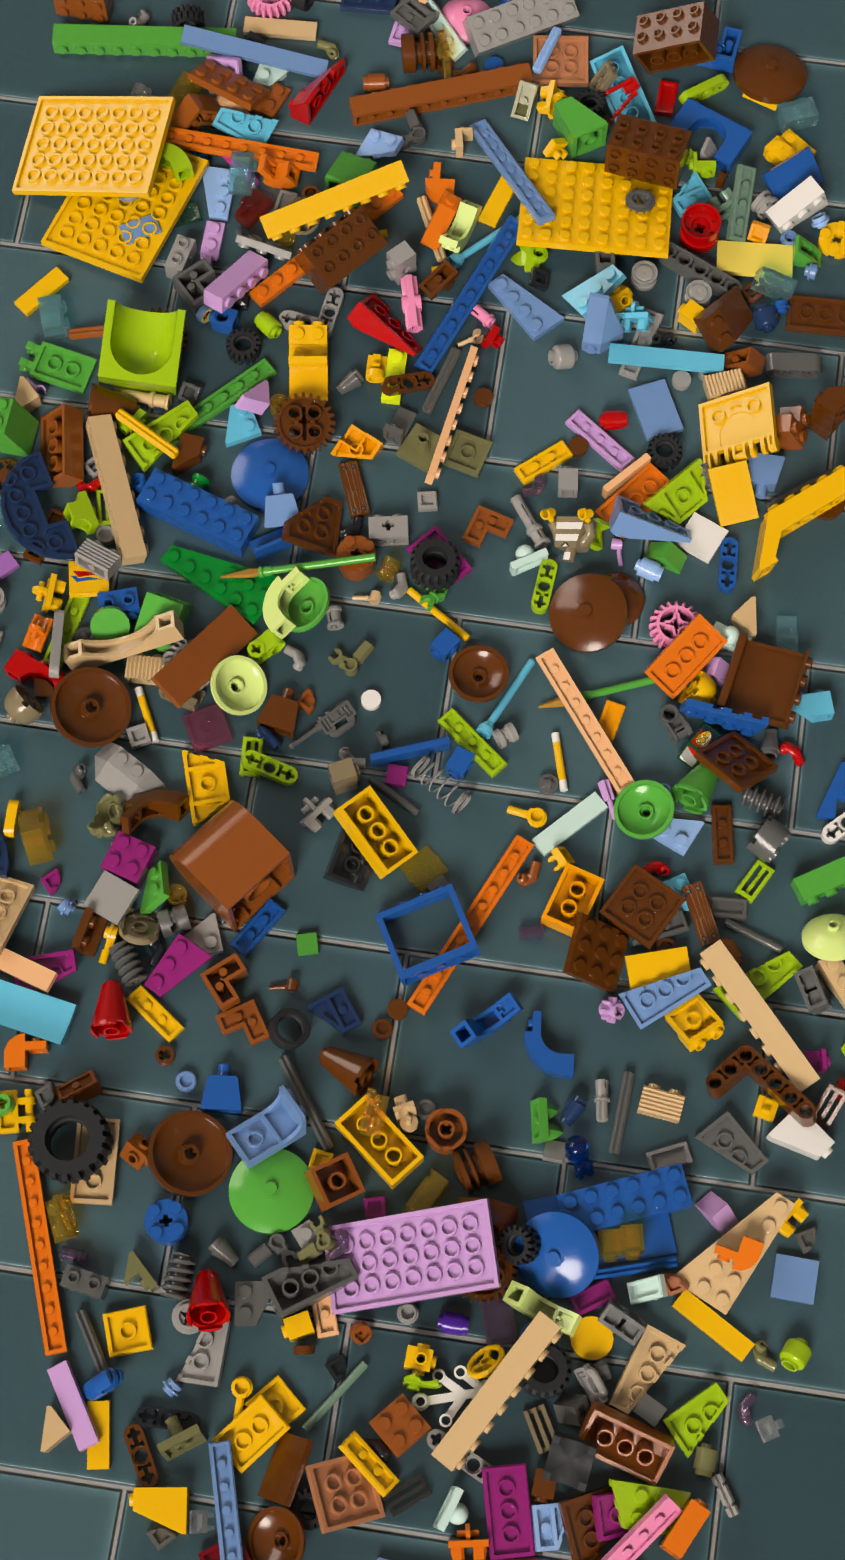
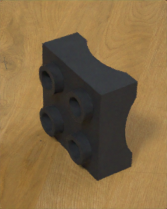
(570, 1461)

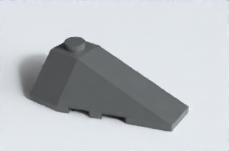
(303, 1286)

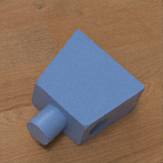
(764, 473)
(279, 506)

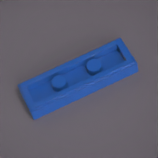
(258, 928)

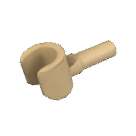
(475, 338)
(374, 597)

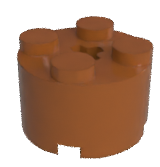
(352, 547)
(446, 1119)

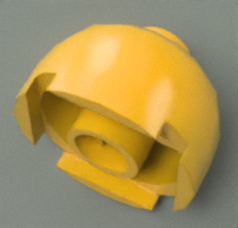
(701, 688)

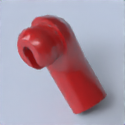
(89, 487)
(788, 747)
(657, 868)

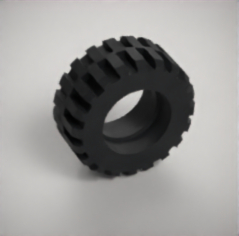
(47, 1125)

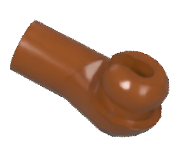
(529, 877)

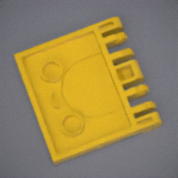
(736, 423)

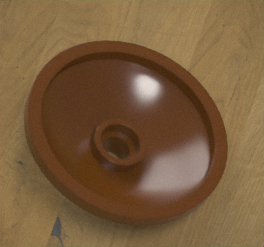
(632, 591)
(483, 663)
(268, 1532)

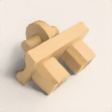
(405, 1114)

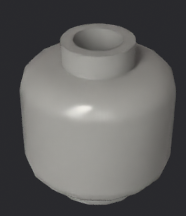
(562, 356)

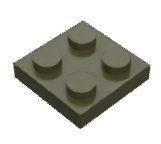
(467, 453)

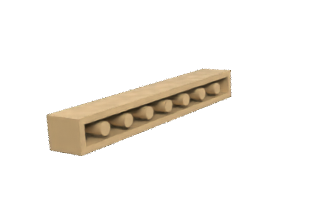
(116, 489)
(759, 1015)
(496, 1391)

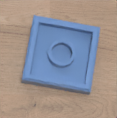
(794, 1279)

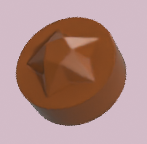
(360, 1332)

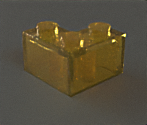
(34, 831)
(621, 1242)

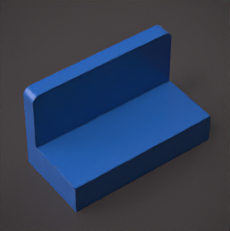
(269, 545)

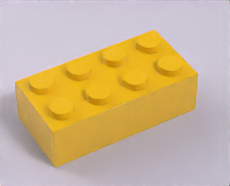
(375, 832)
(389, 1155)

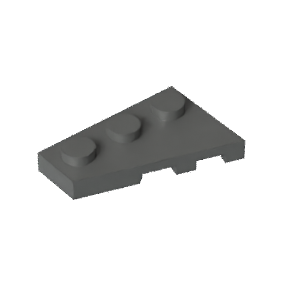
(733, 1143)

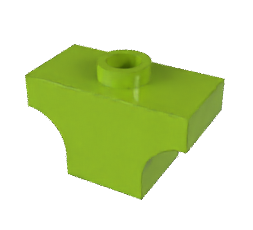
(81, 514)

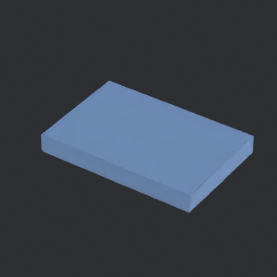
(655, 409)

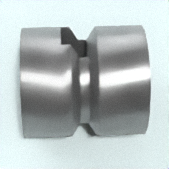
(173, 920)

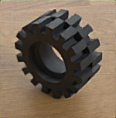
(188, 15)
(594, 98)
(243, 336)
(665, 441)
(509, 1246)
(298, 1500)

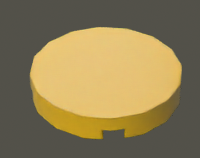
(591, 1339)

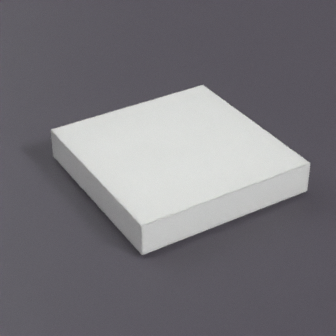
(705, 538)

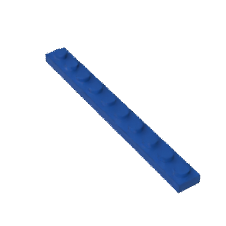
(468, 296)

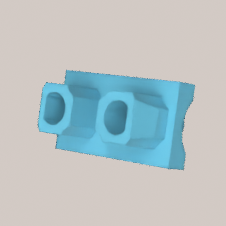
(635, 314)

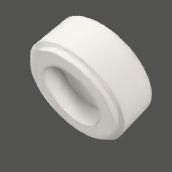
(371, 700)

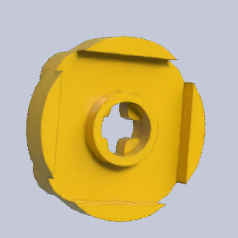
(826, 238)

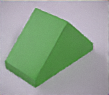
(805, 253)
(667, 555)

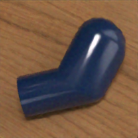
(263, 731)

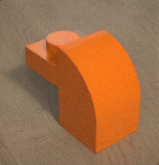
(278, 175)
(436, 186)
(17, 1051)
(745, 1257)

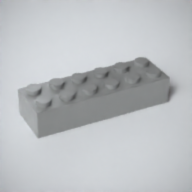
(516, 22)

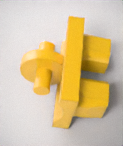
(552, 95)
(53, 585)
(799, 1214)

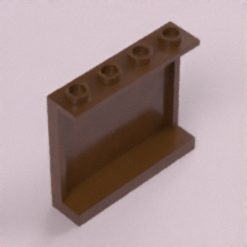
(765, 681)

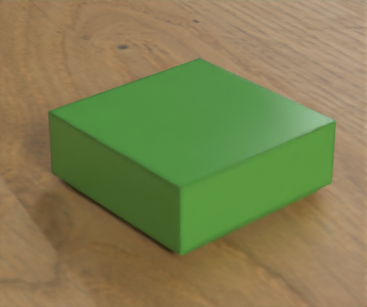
(307, 944)

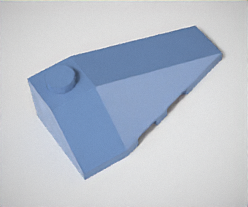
(601, 325)
(635, 523)

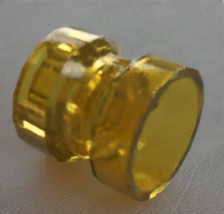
(274, 400)
(387, 570)
(178, 895)

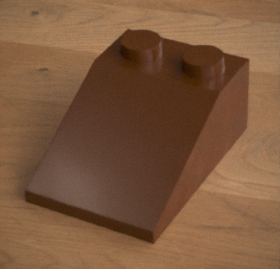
(724, 320)

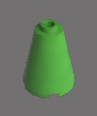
(695, 789)

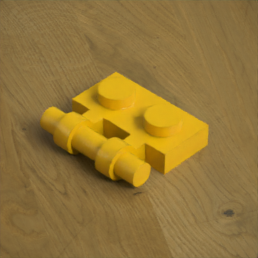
(11, 1122)

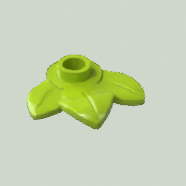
(528, 258)
(415, 1383)

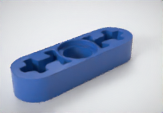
(722, 572)

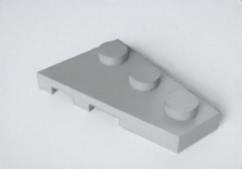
(280, 252)
(207, 1358)

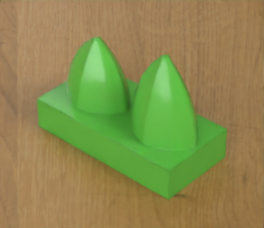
(541, 1129)

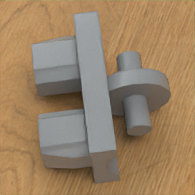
(324, 807)

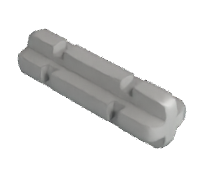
(725, 1495)

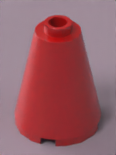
(111, 1013)
(208, 1303)

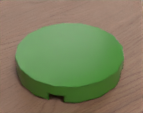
(109, 623)

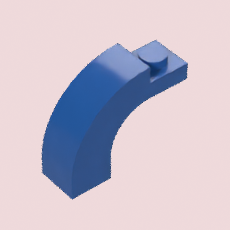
(488, 1022)
(546, 1060)

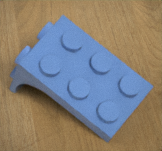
(269, 1130)

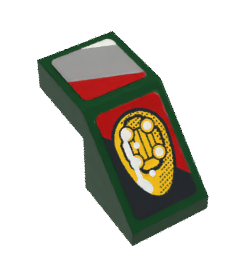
(700, 739)

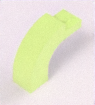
(462, 227)
(278, 600)
(530, 1303)

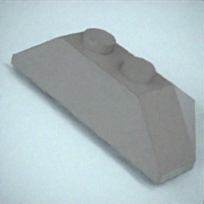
(123, 773)

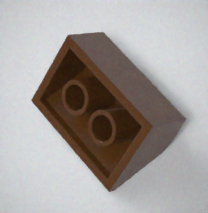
(828, 411)

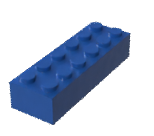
(198, 512)
(629, 1198)

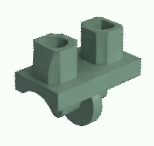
(726, 196)

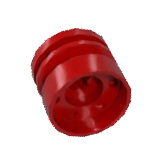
(700, 228)

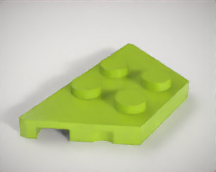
(680, 495)
(636, 1499)

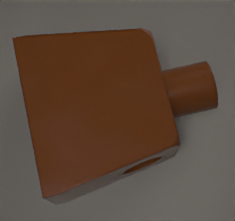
(281, 714)

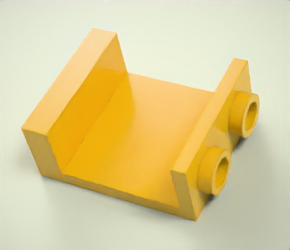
(309, 376)

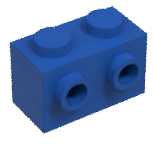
(125, 599)

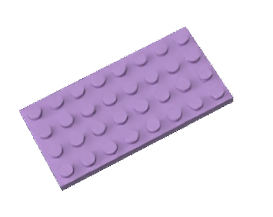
(419, 1256)

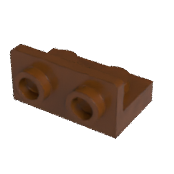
(89, 933)

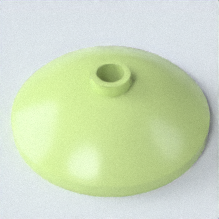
(248, 681)
(825, 937)

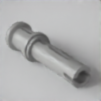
(533, 528)

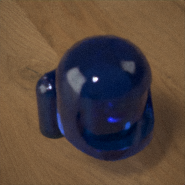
(578, 1153)

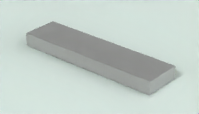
(642, 339)

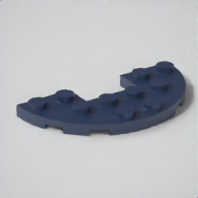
(25, 516)

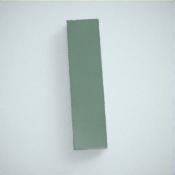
(741, 203)

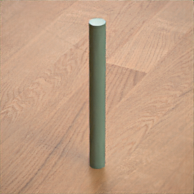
(333, 1398)

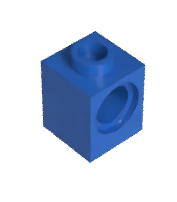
(224, 326)
(445, 645)
(460, 763)

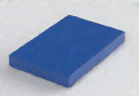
(791, 173)

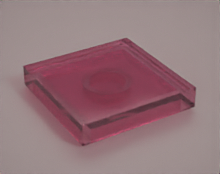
(207, 728)

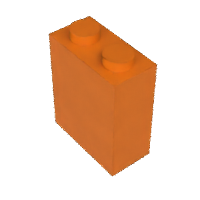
(685, 1528)

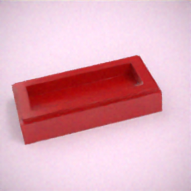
(666, 98)

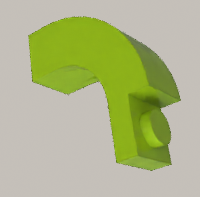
(177, 162)

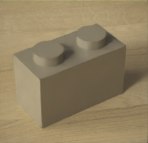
(344, 775)

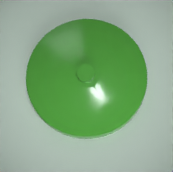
(271, 1194)

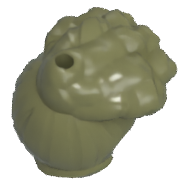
(107, 819)

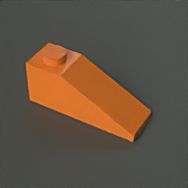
(440, 219)

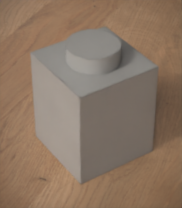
(567, 482)

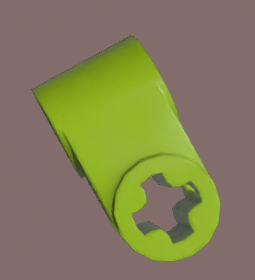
(265, 647)

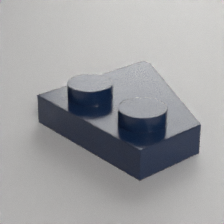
(336, 1011)

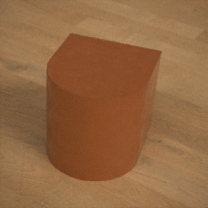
(234, 864)

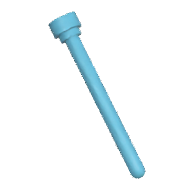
(457, 260)
(485, 729)

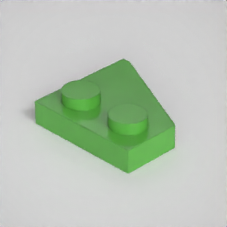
(156, 888)

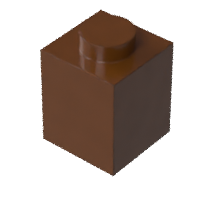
(542, 1489)

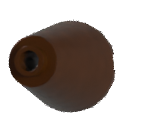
(106, 401)
(350, 1068)

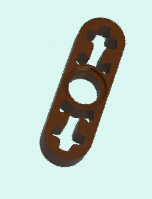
(402, 389)
(130, 1441)

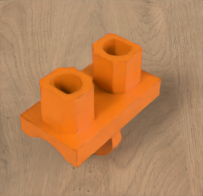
(37, 633)
(479, 1546)

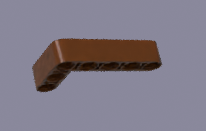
(765, 1081)

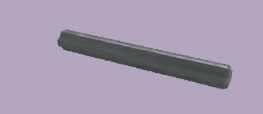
(306, 1102)

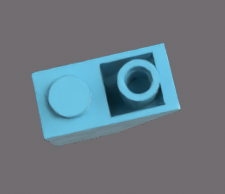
(816, 706)

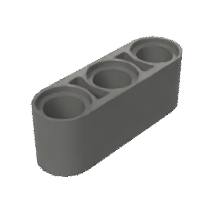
(793, 365)

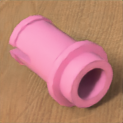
(483, 316)

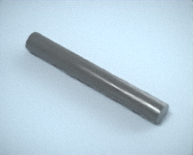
(394, 795)
(753, 935)

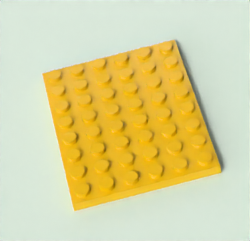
(94, 146)
(593, 211)
(90, 224)

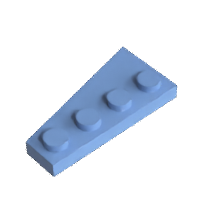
(526, 309)
(658, 998)

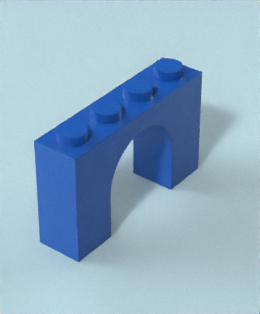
(735, 137)

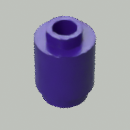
(453, 1323)

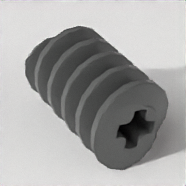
(763, 802)
(126, 964)
(178, 1276)

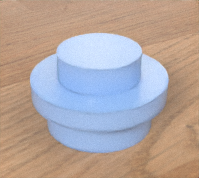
(820, 220)

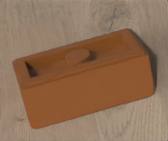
(81, 1087)

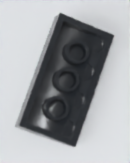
(348, 864)

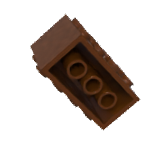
(676, 37)
(647, 151)
(340, 249)

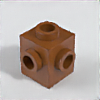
(136, 1151)

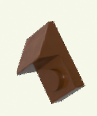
(440, 279)

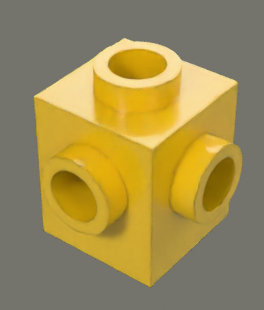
(621, 298)
(414, 1353)

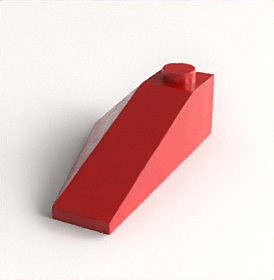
(313, 96)
(373, 318)

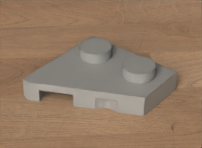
(207, 935)

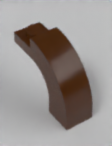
(154, 804)

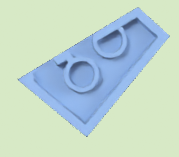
(217, 193)

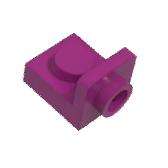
(818, 1059)

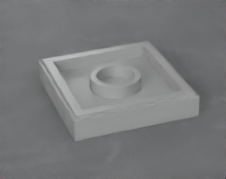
(111, 897)

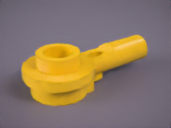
(536, 817)
(111, 933)
(241, 1388)

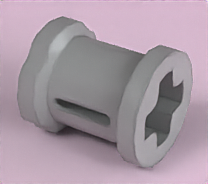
(334, 618)

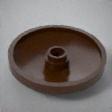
(769, 74)
(588, 613)
(90, 707)
(189, 1153)

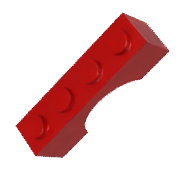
(24, 668)

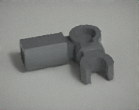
(417, 133)
(264, 1251)

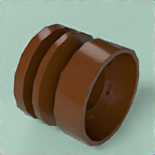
(418, 52)
(476, 1167)

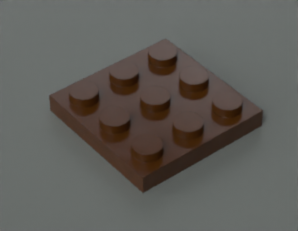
(736, 761)
(642, 906)
(596, 953)

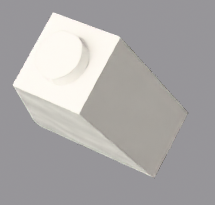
(804, 1140)

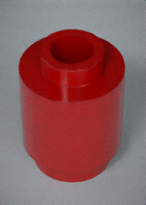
(613, 420)

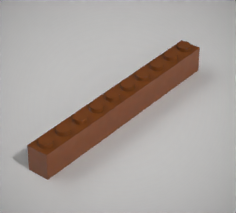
(438, 94)

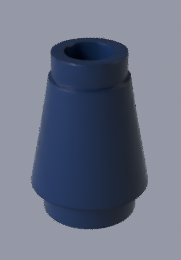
(574, 1108)

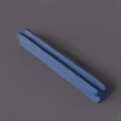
(636, 1267)

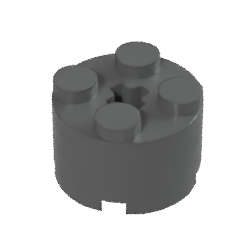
(767, 839)

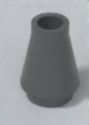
(350, 382)
(770, 744)
(222, 1250)

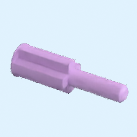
(607, 795)

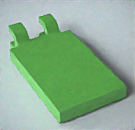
(58, 366)

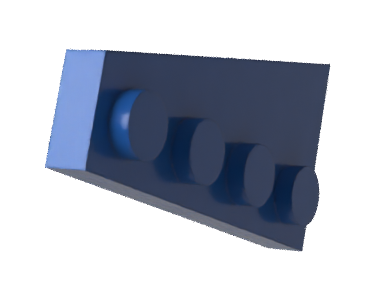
(724, 716)

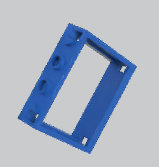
(439, 962)

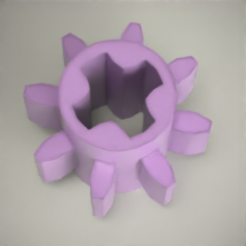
(611, 1009)

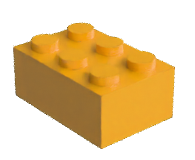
(573, 894)

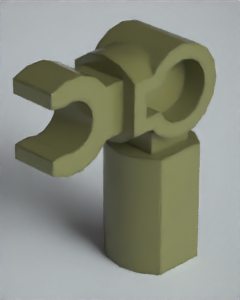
(350, 665)
(324, 1241)

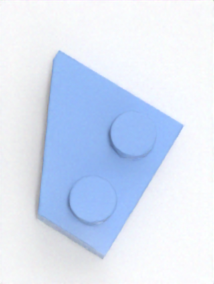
(380, 144)
(680, 835)
(547, 1527)

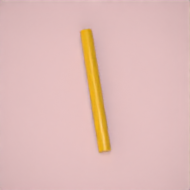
(441, 616)

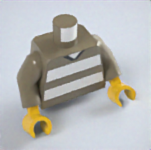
(571, 533)

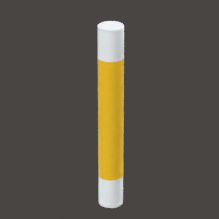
(146, 714)
(559, 761)

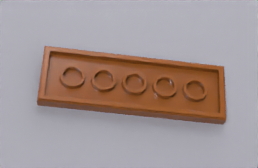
(197, 660)

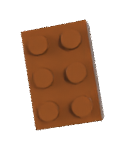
(85, 9)

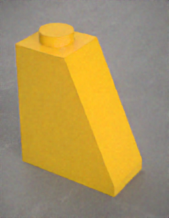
(163, 1505)

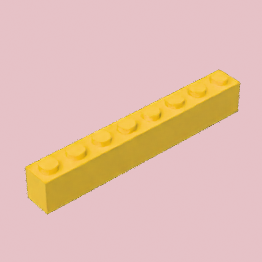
(334, 199)

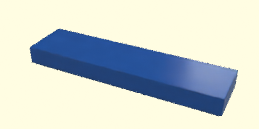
(410, 751)

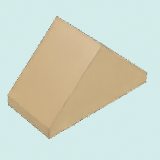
(27, 396)
(745, 618)
(54, 1430)

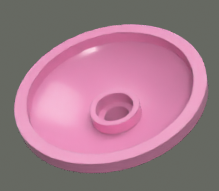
(455, 14)

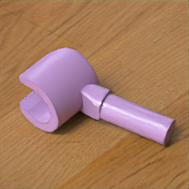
(36, 387)
(616, 544)

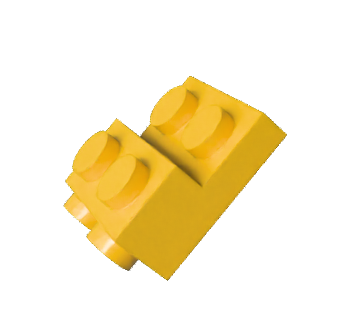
(784, 147)
(308, 339)
(695, 1023)

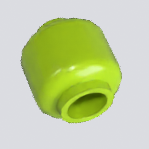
(795, 1354)

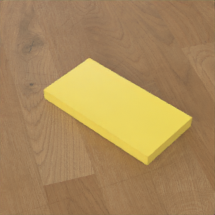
(747, 257)

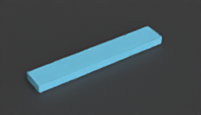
(666, 358)

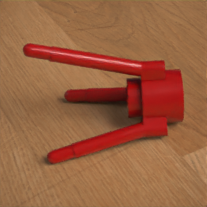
(628, 86)

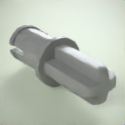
(601, 1100)

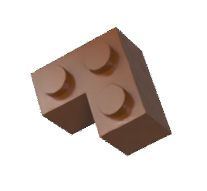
(195, 111)
(792, 427)
(220, 980)

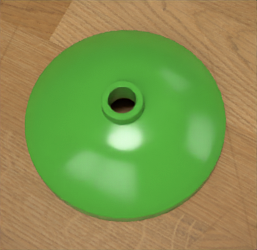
(309, 605)
(638, 799)

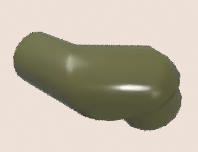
(330, 48)
(761, 1356)

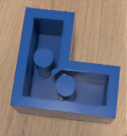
(726, 51)

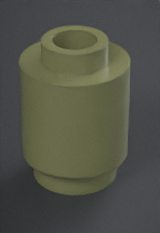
(705, 1460)

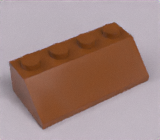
(63, 445)
(627, 1442)

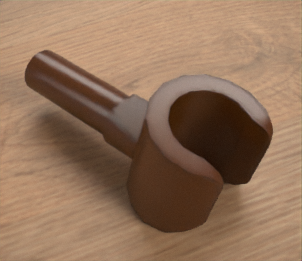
(292, 986)

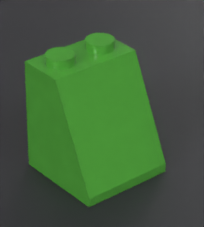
(579, 126)
(346, 168)
(17, 428)
(158, 603)

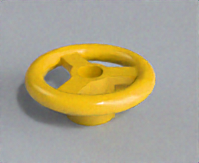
(487, 1363)

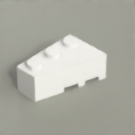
(797, 205)

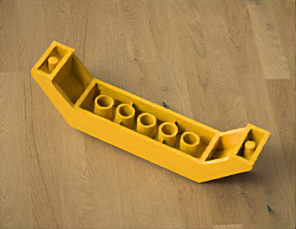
(793, 514)

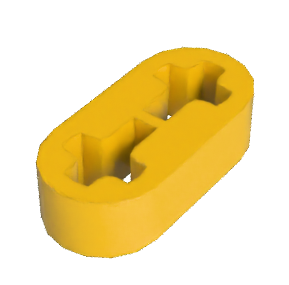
(11, 820)

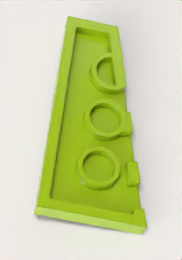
(167, 426)

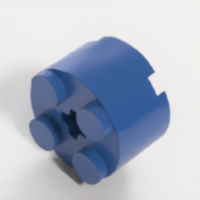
(157, 1214)

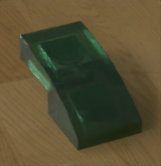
(190, 215)

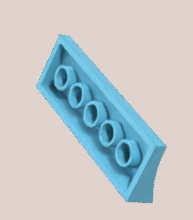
(638, 106)
(35, 1012)

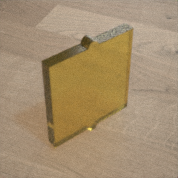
(423, 868)

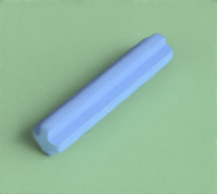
(546, 50)

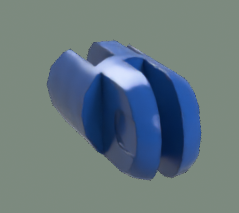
(103, 1383)

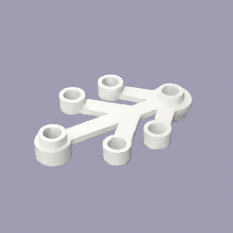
(457, 1395)

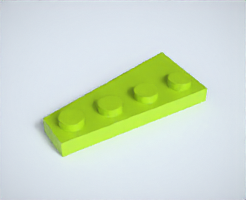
(766, 978)

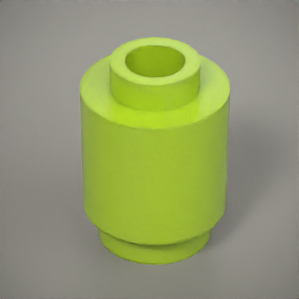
(268, 325)

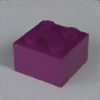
(129, 859)

